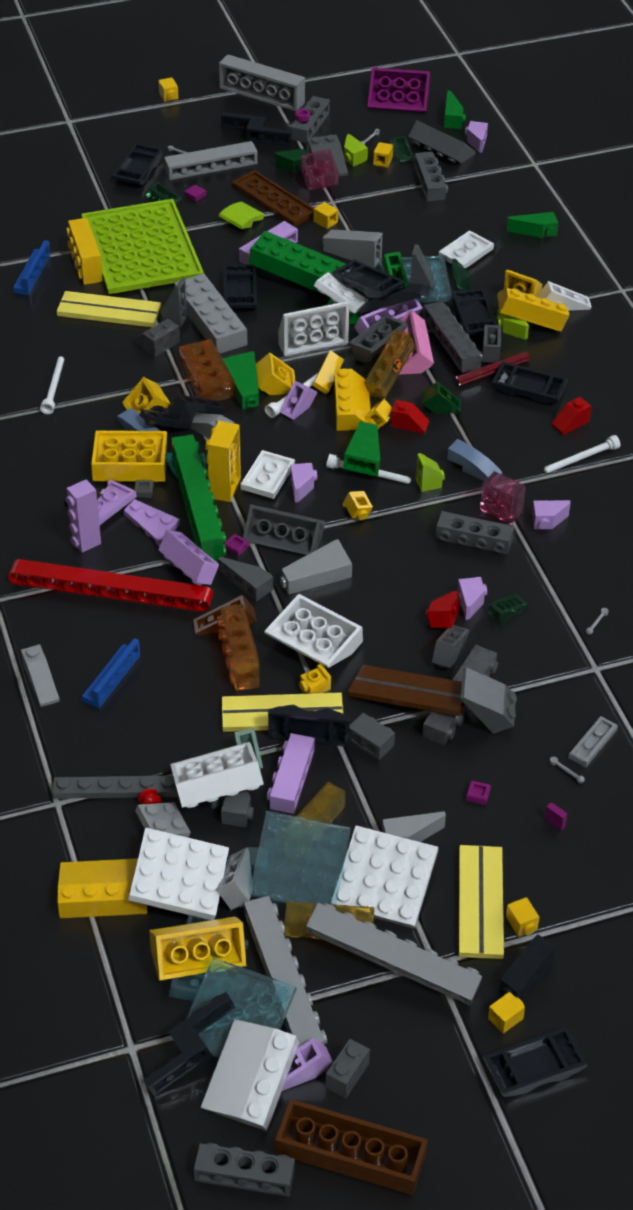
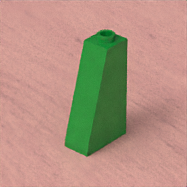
(244, 373)
(363, 450)

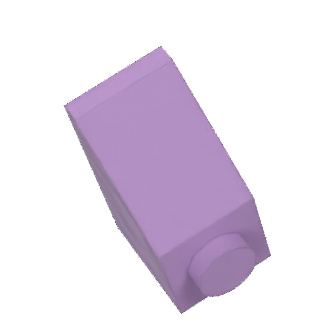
(477, 134)
(298, 400)
(302, 479)
(549, 513)
(471, 595)

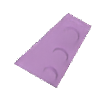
(113, 499)
(151, 520)

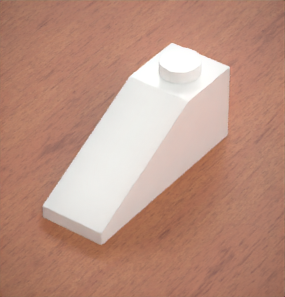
(562, 295)

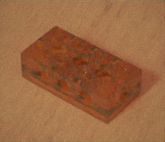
(207, 370)
(238, 647)

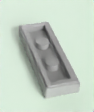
(593, 741)

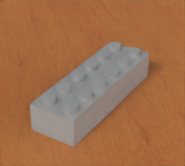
(262, 82)
(213, 315)

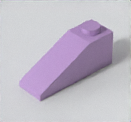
(308, 1063)

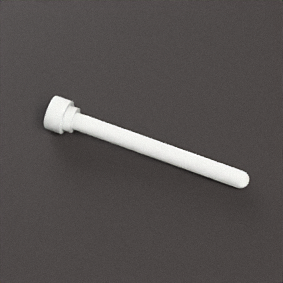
(48, 405)
(273, 409)
(612, 443)
(335, 462)

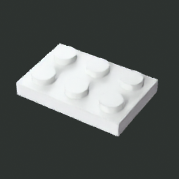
(467, 249)
(339, 293)
(267, 474)

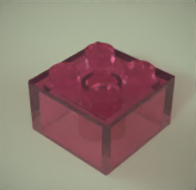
(319, 169)
(502, 497)

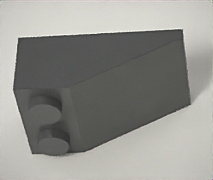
(329, 142)
(488, 700)

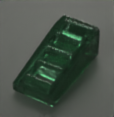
(402, 141)
(159, 192)
(461, 276)
(501, 616)

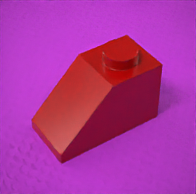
(572, 416)
(408, 417)
(443, 611)

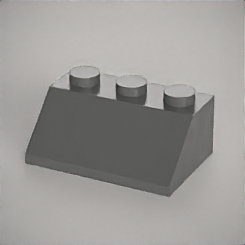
(375, 338)

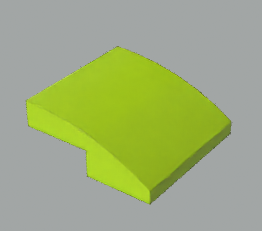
(241, 215)

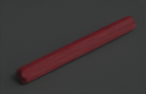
(490, 369)

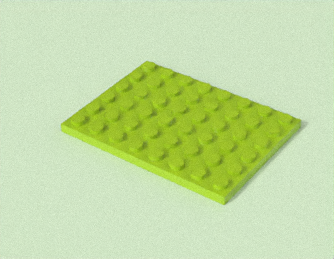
(143, 246)

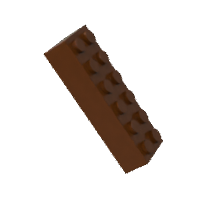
(351, 1146)

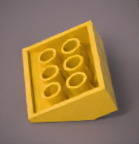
(129, 456)
(97, 889)

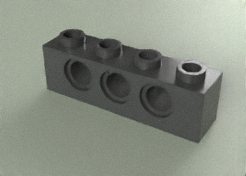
(318, 111)
(430, 176)
(474, 532)
(252, 1179)

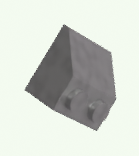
(159, 338)

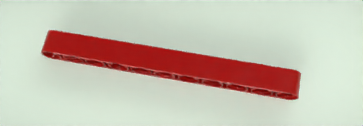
(111, 585)

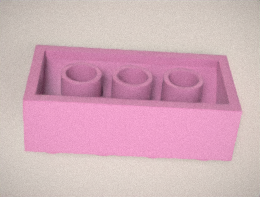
(421, 356)

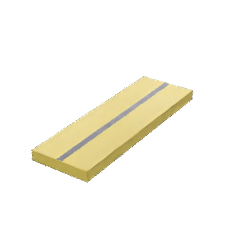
(109, 309)
(252, 711)
(481, 902)

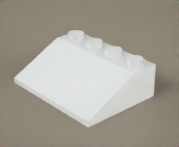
(314, 328)
(316, 631)
(216, 775)
(251, 1074)

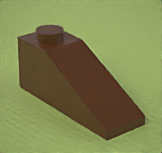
(208, 622)

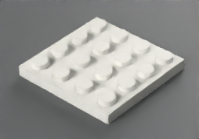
(179, 874)
(386, 875)

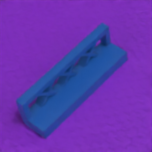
(32, 269)
(112, 674)

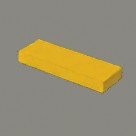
(326, 373)

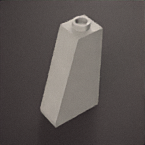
(354, 245)
(317, 569)

